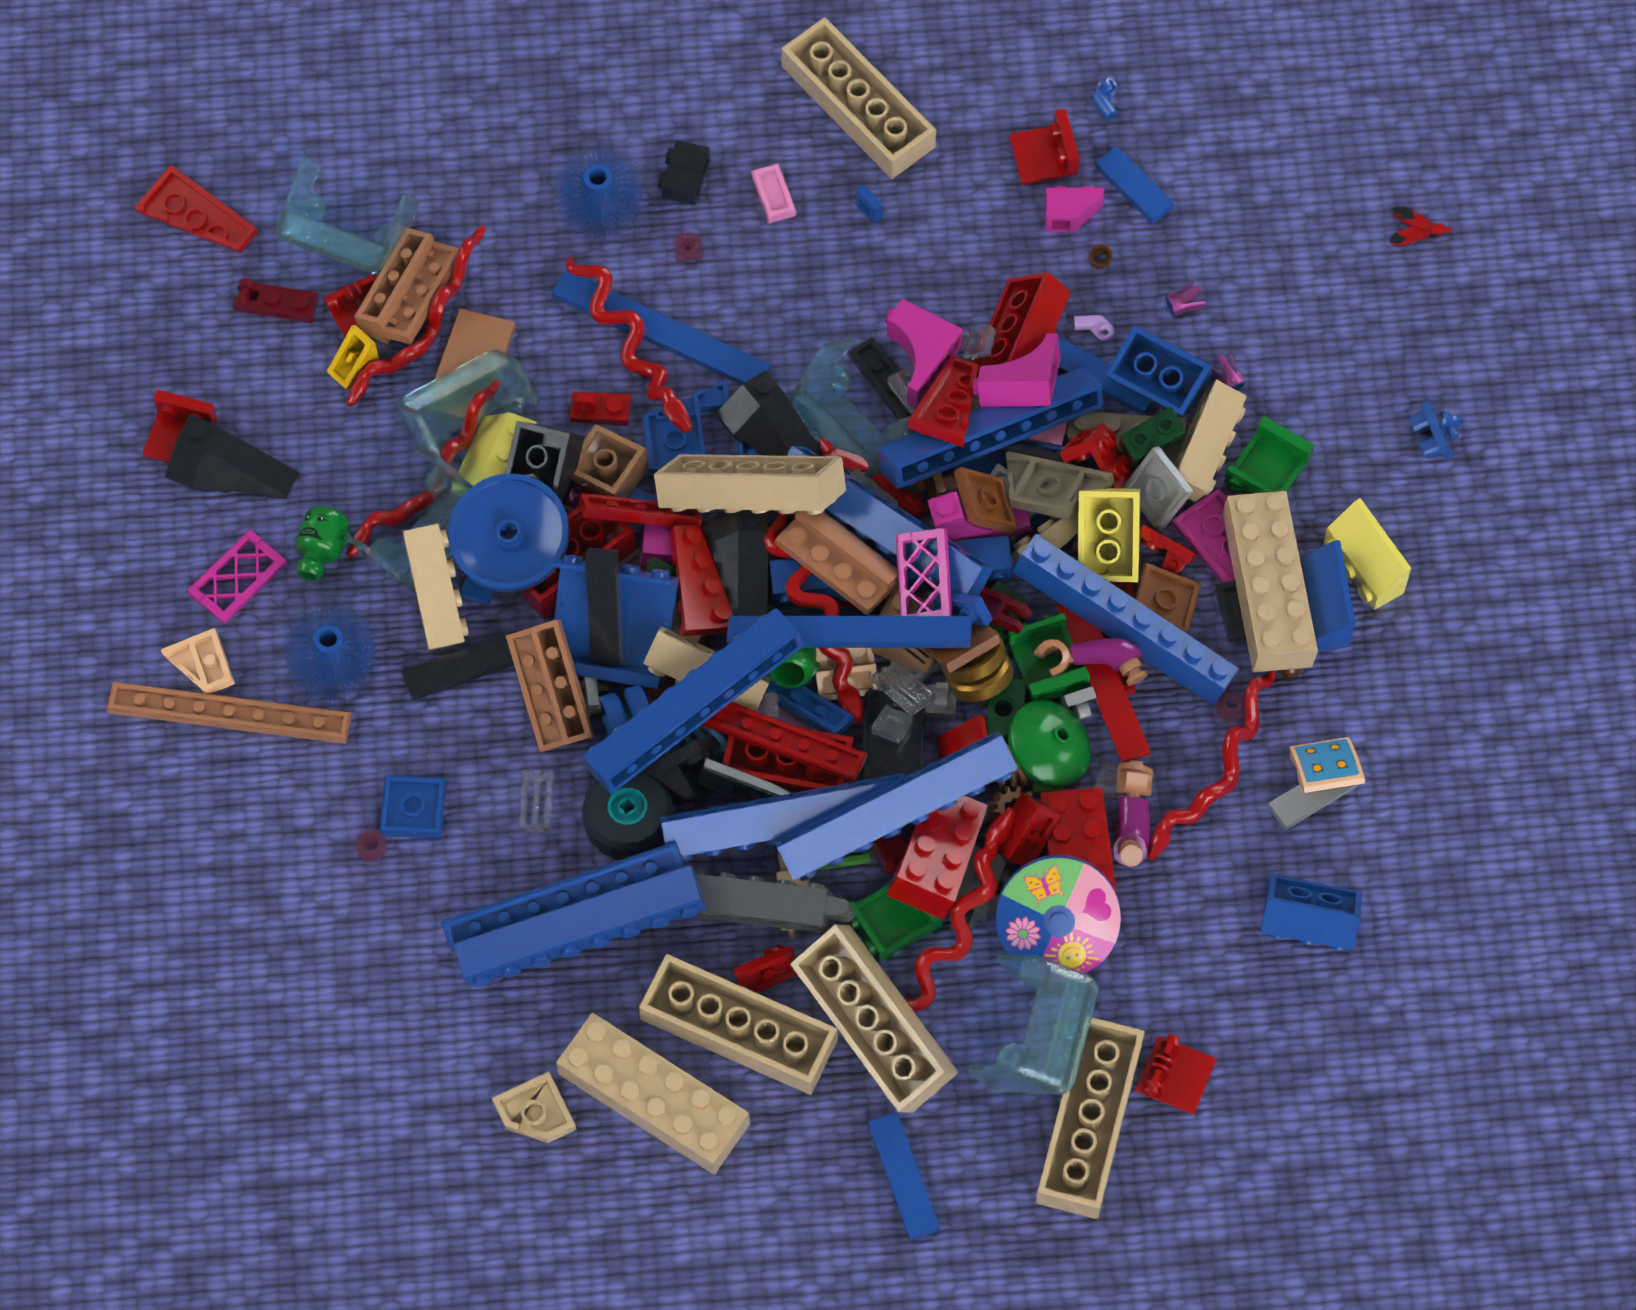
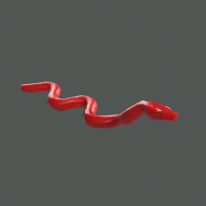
(432, 327)
(656, 390)
(423, 500)
(847, 695)
(1228, 781)
(995, 836)

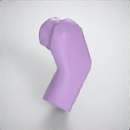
(1096, 324)

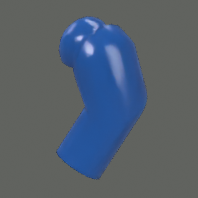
(1103, 96)

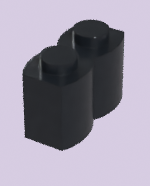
(685, 172)

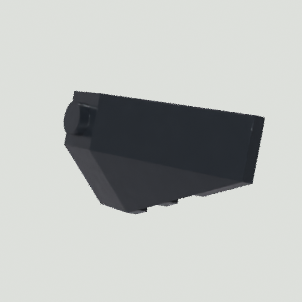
(765, 418)
(221, 461)
(740, 559)

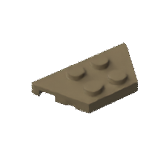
(1050, 485)

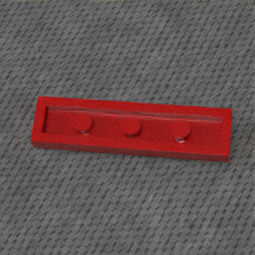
(634, 511)

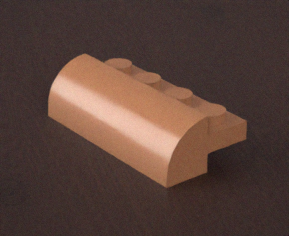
(406, 287)
(839, 559)
(550, 685)

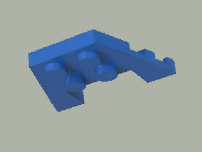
(667, 442)

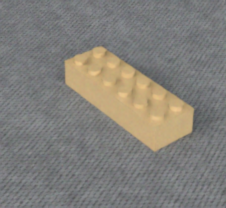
(858, 98)
(750, 483)
(1269, 581)
(874, 1018)
(738, 1024)
(653, 1093)
(1090, 1121)

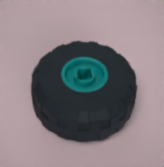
(628, 818)

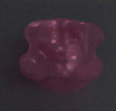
(688, 240)

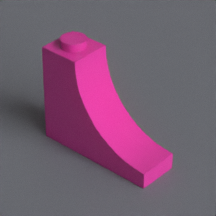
(926, 341)
(1023, 380)
(950, 514)

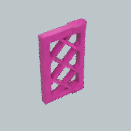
(941, 558)
(241, 599)

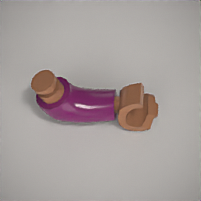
(1114, 652)
(1133, 813)

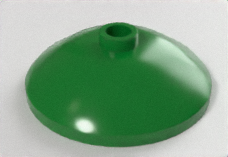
(1041, 751)

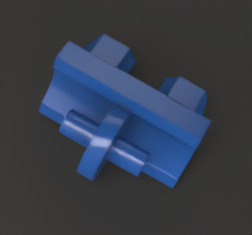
(1428, 420)

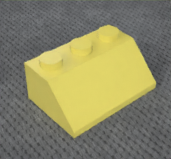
(490, 447)
(1110, 533)
(1369, 555)

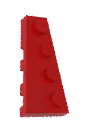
(192, 209)
(947, 403)
(701, 593)

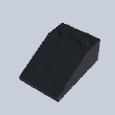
(545, 455)

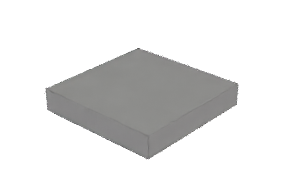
(1160, 486)

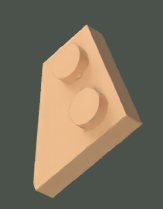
(202, 661)

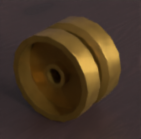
(982, 676)

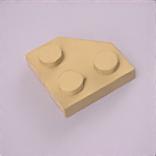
(535, 1110)

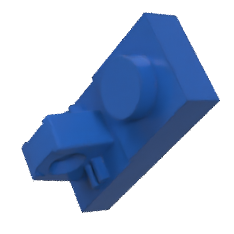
(967, 606)

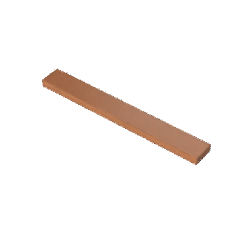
(229, 712)

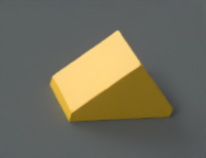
(352, 357)

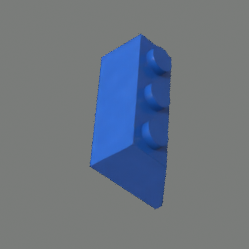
(1160, 371)
(1328, 596)
(1311, 912)

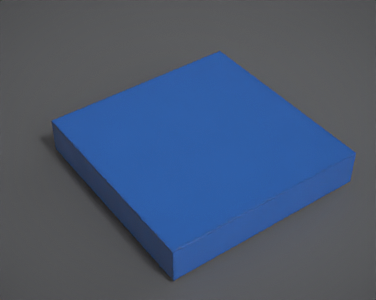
(413, 807)

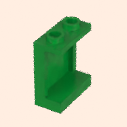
(1270, 460)
(1035, 670)
(890, 924)

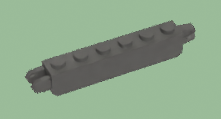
(771, 904)

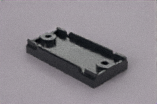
(884, 755)

